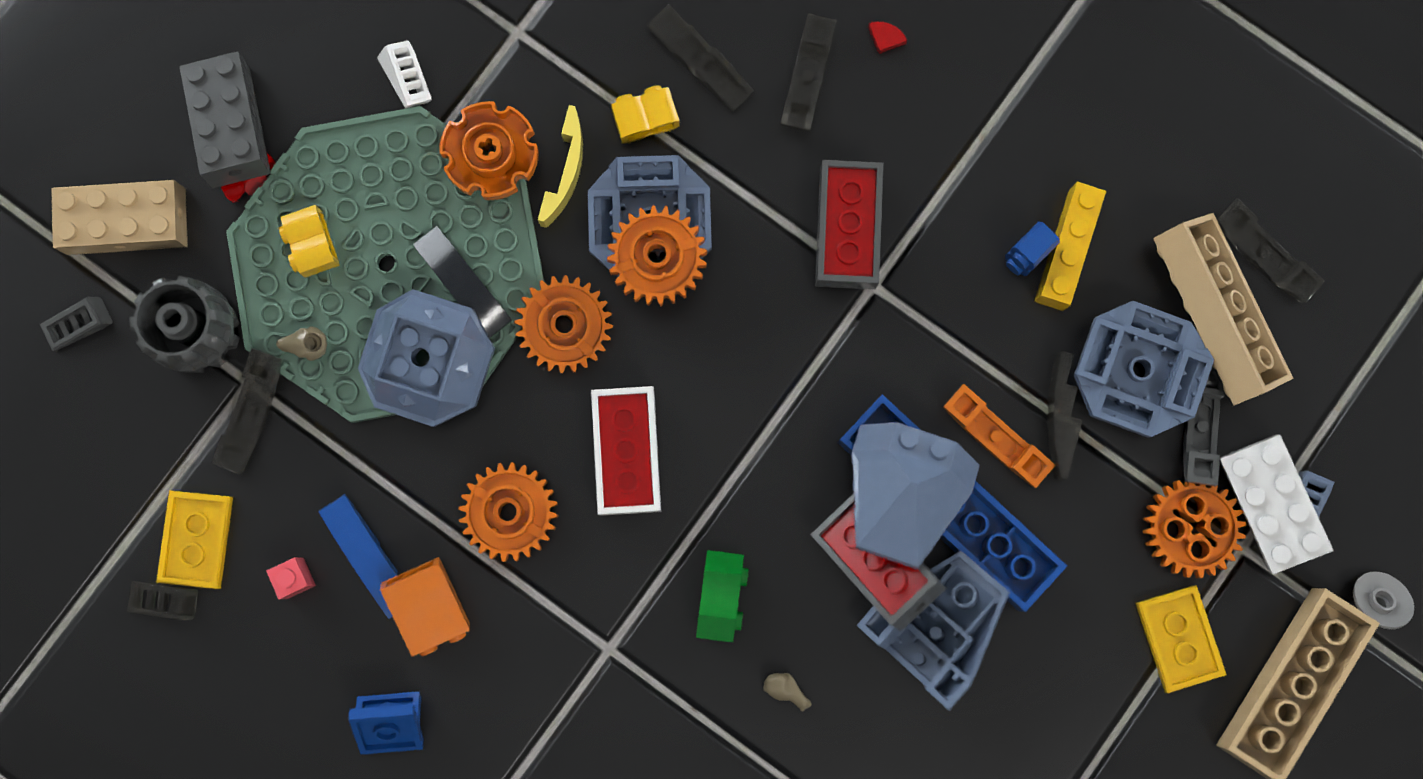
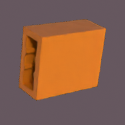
(425, 607)

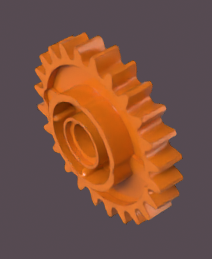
(651, 233)
(569, 301)
(485, 508)

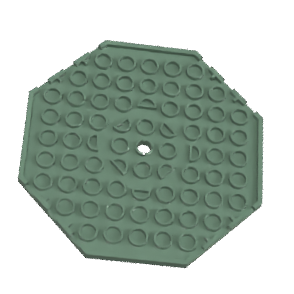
(379, 195)

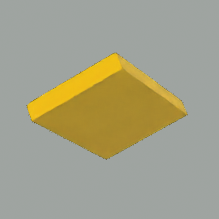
(194, 539)
(1180, 639)

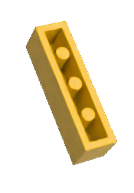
(1068, 257)

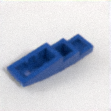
(359, 547)

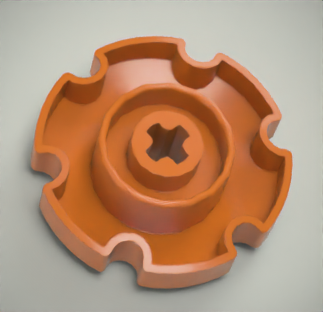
(478, 131)

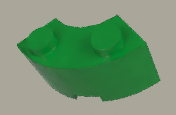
(720, 596)

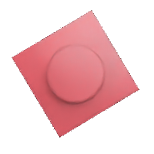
(291, 578)

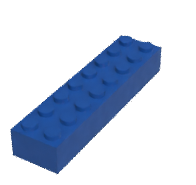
(984, 530)

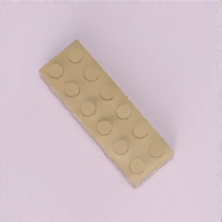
(1223, 308)
(1298, 684)

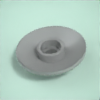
(1383, 599)

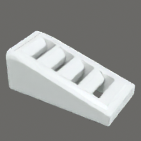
(402, 55)

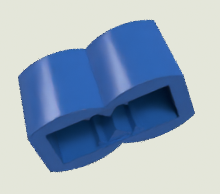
(1031, 249)

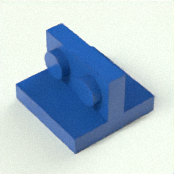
(387, 723)

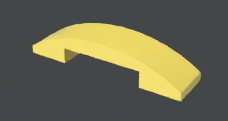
(555, 203)

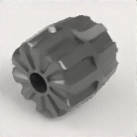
(185, 324)

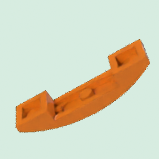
(998, 437)

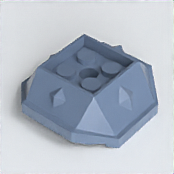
(641, 183)
(457, 361)
(1173, 365)

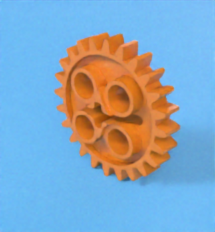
(1178, 549)

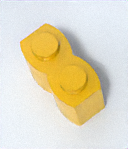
(645, 114)
(308, 241)

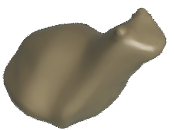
(305, 343)
(784, 688)

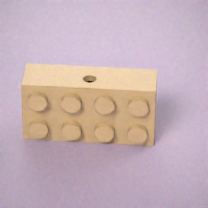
(119, 217)

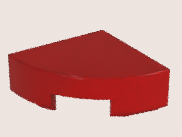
(886, 36)

